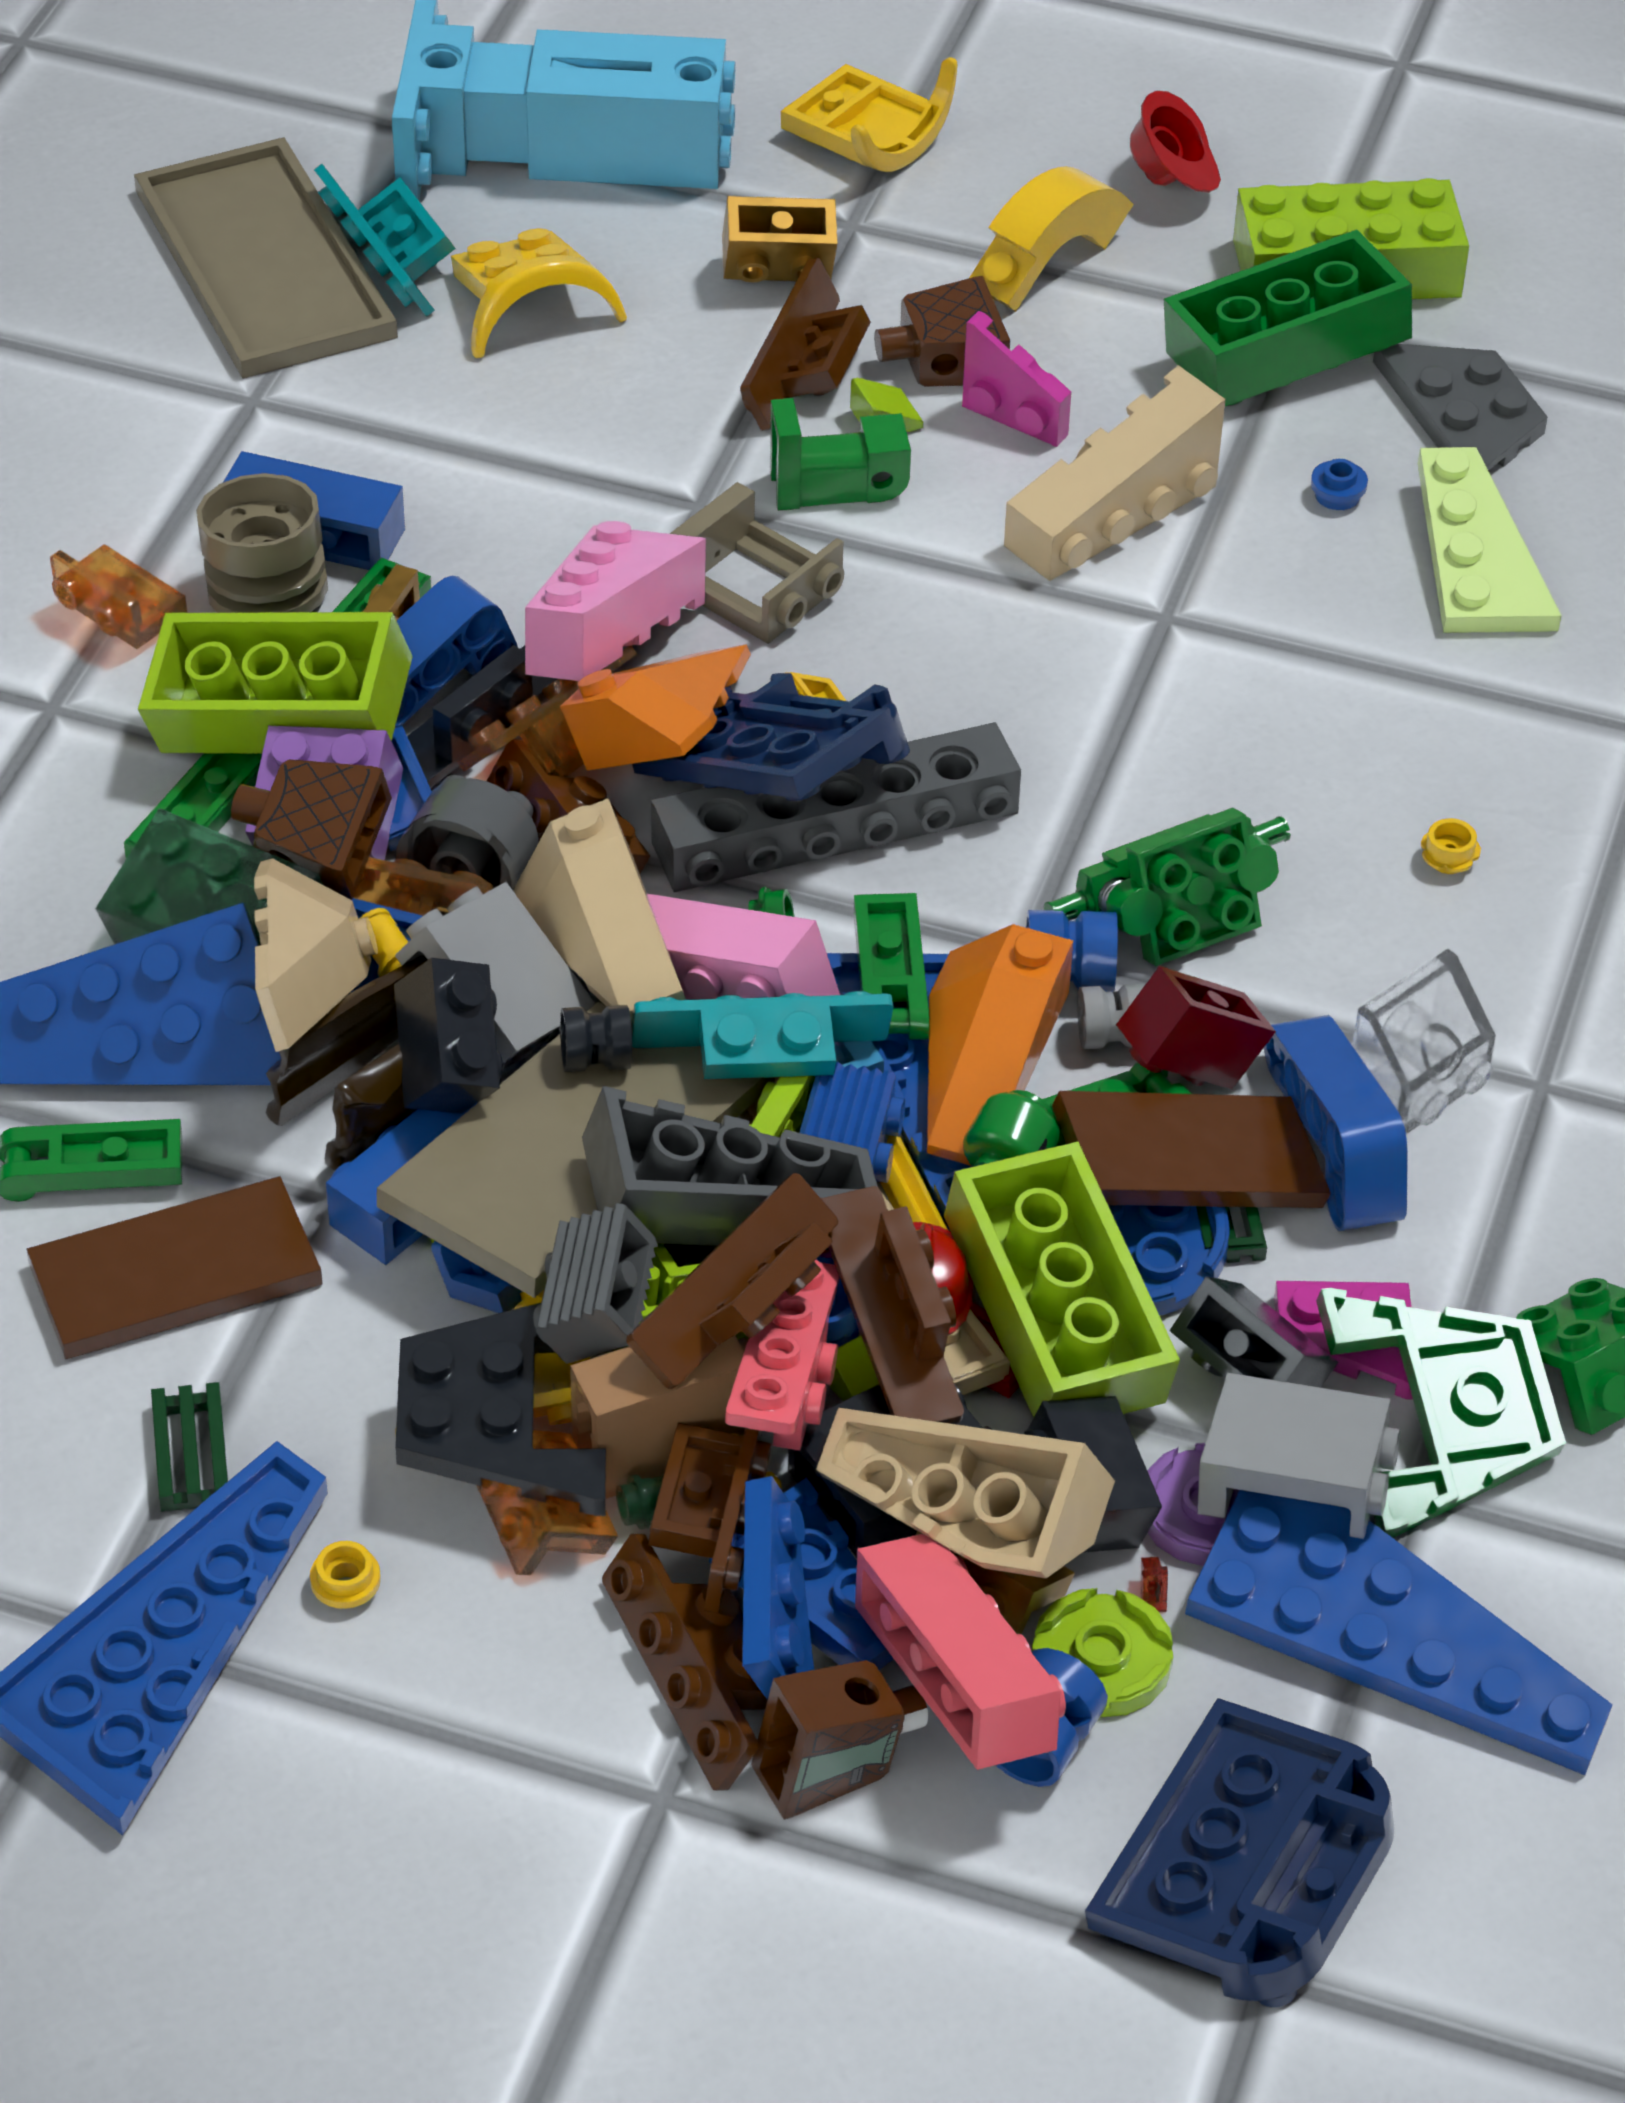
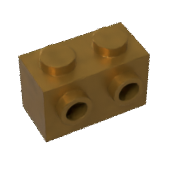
(777, 237)

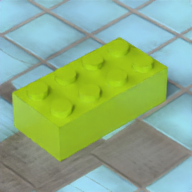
(1406, 221)
(235, 674)
(1060, 1281)

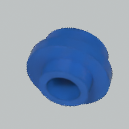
(1339, 484)

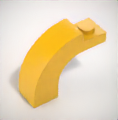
(1040, 221)

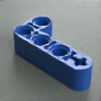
(448, 632)
(1346, 1118)

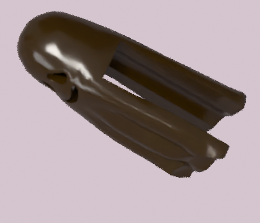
(334, 1058)

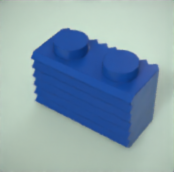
(857, 1110)

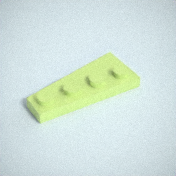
(1476, 550)

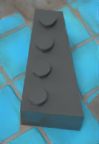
(703, 1177)

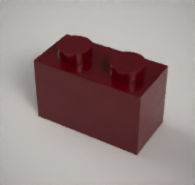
(1194, 1029)

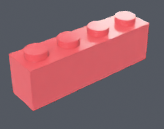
(958, 1650)

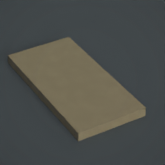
(265, 257)
(519, 1158)

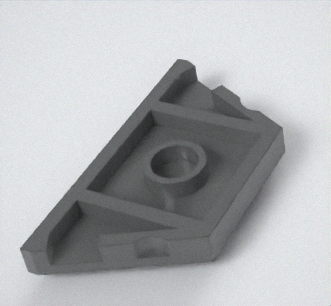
(1464, 398)

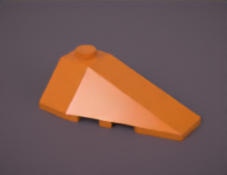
(651, 708)
(990, 1025)

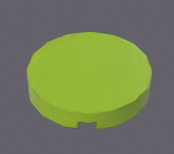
(1117, 1639)

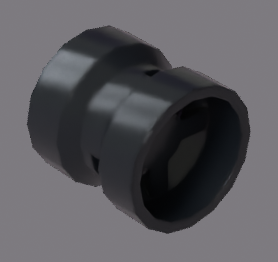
(596, 1038)

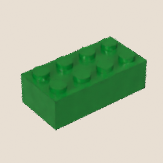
(1289, 317)

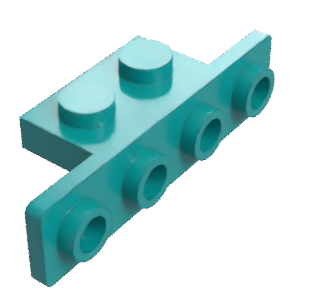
(399, 232)
(765, 1034)

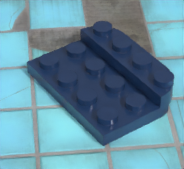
(787, 741)
(1251, 1854)

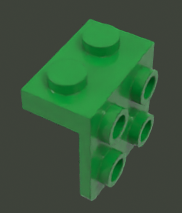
(1587, 1342)

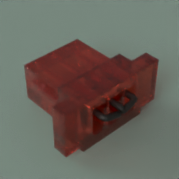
(1154, 1583)

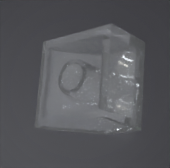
(1426, 1040)

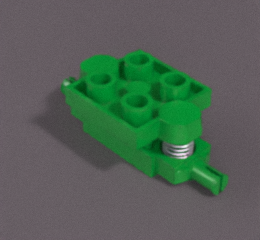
(1183, 883)

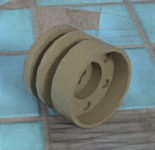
(262, 545)

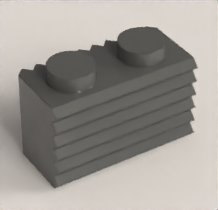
(595, 1283)

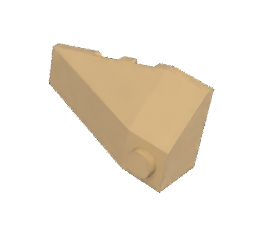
(596, 909)
(308, 950)
(978, 1491)

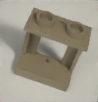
(809, 577)

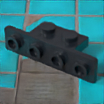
(471, 709)

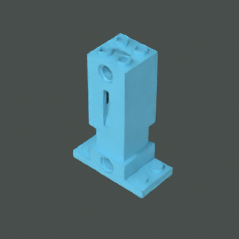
(565, 106)

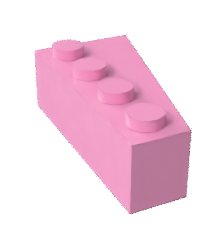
(610, 598)
(742, 951)

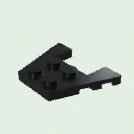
(471, 1412)

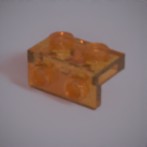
(115, 594)
(535, 1527)

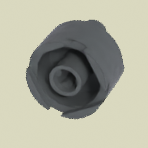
(472, 830)

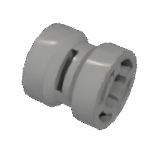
(1099, 1013)

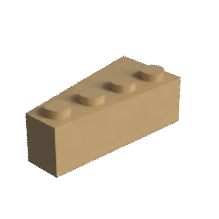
(1120, 478)

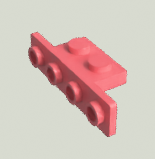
(788, 1365)

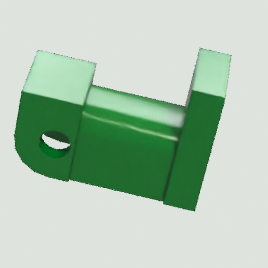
(836, 465)

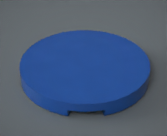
(1171, 1249)

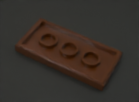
(1194, 1149)
(173, 1267)

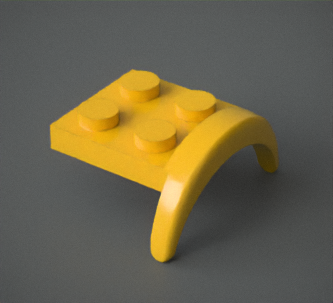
(871, 117)
(514, 268)

